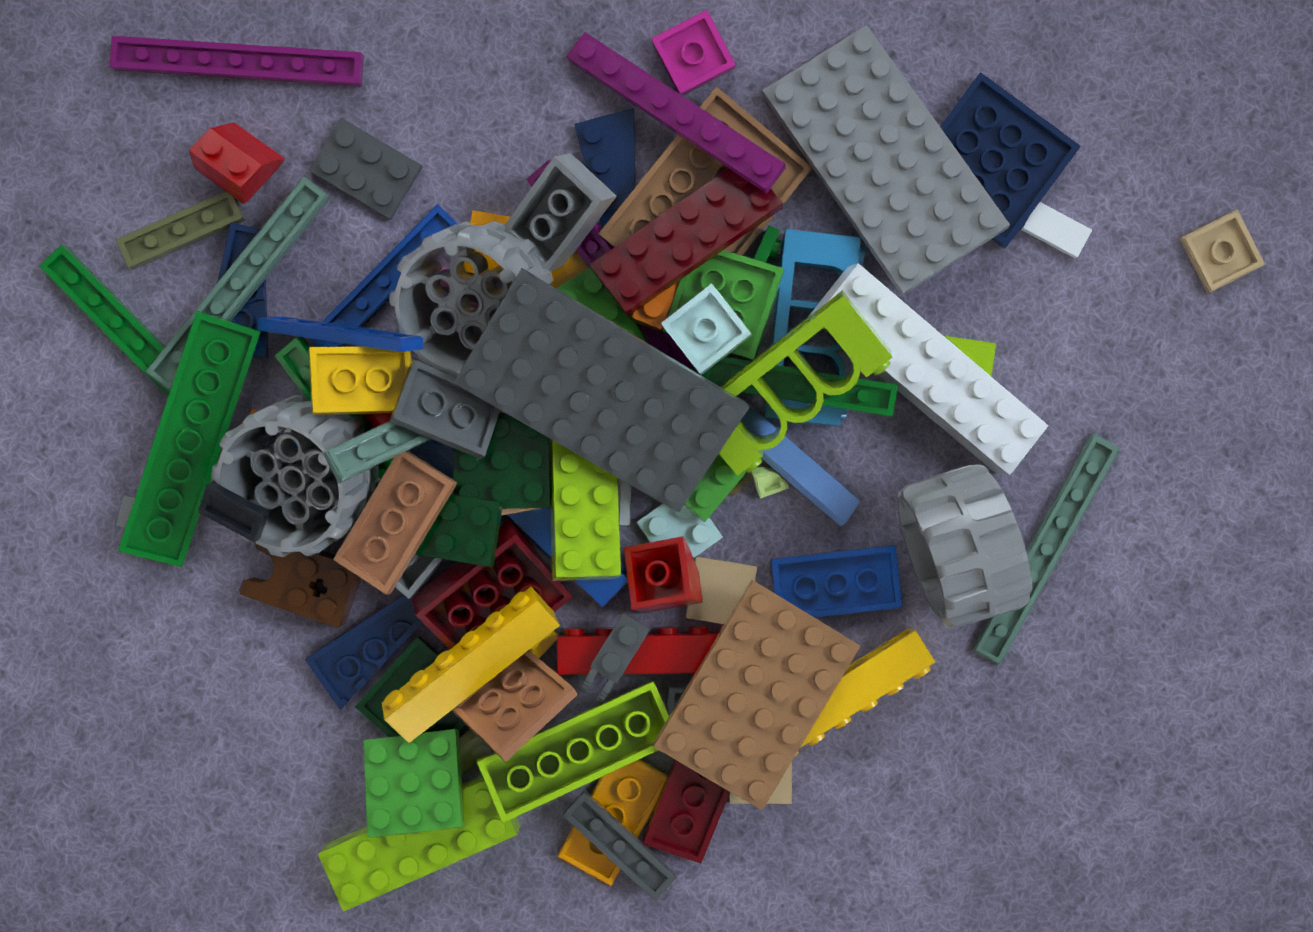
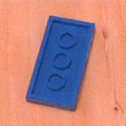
(839, 581)

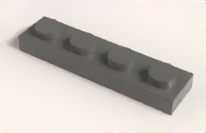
(619, 845)

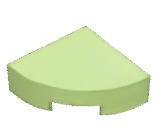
(768, 481)

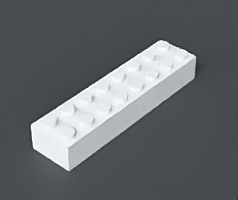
(942, 378)

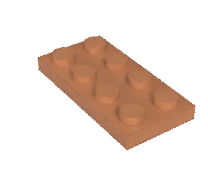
(395, 521)

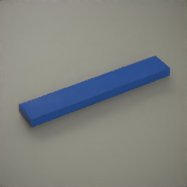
(374, 289)
(341, 333)

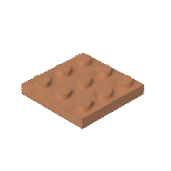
(515, 704)

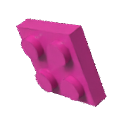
(693, 53)

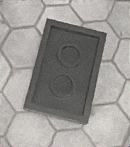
(366, 168)
(444, 411)

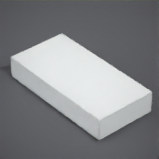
(1057, 230)

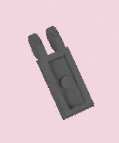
(616, 654)

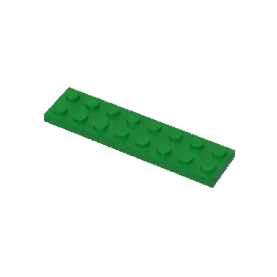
(188, 439)

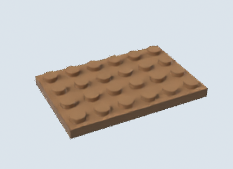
(687, 168)
(756, 695)

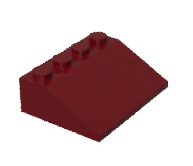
(470, 592)

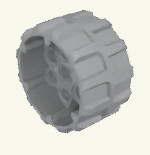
(421, 284)
(275, 487)
(964, 546)

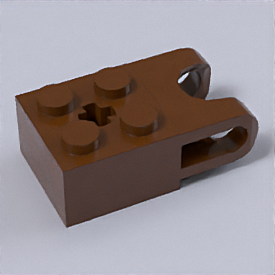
(296, 590)

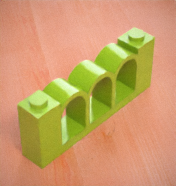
(852, 333)

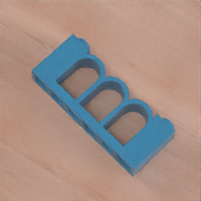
(816, 252)

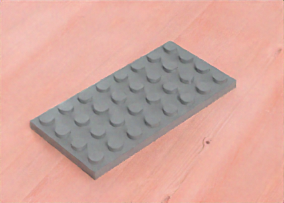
(885, 160)

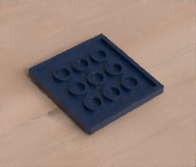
(1007, 150)

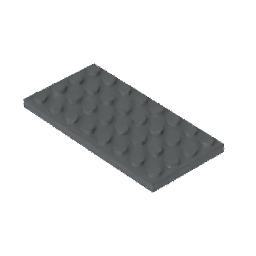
(600, 391)

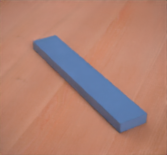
(803, 472)

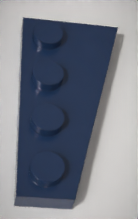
(610, 154)
(256, 307)
(363, 649)

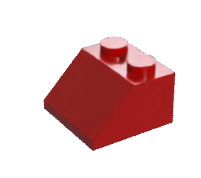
(234, 160)
(662, 575)

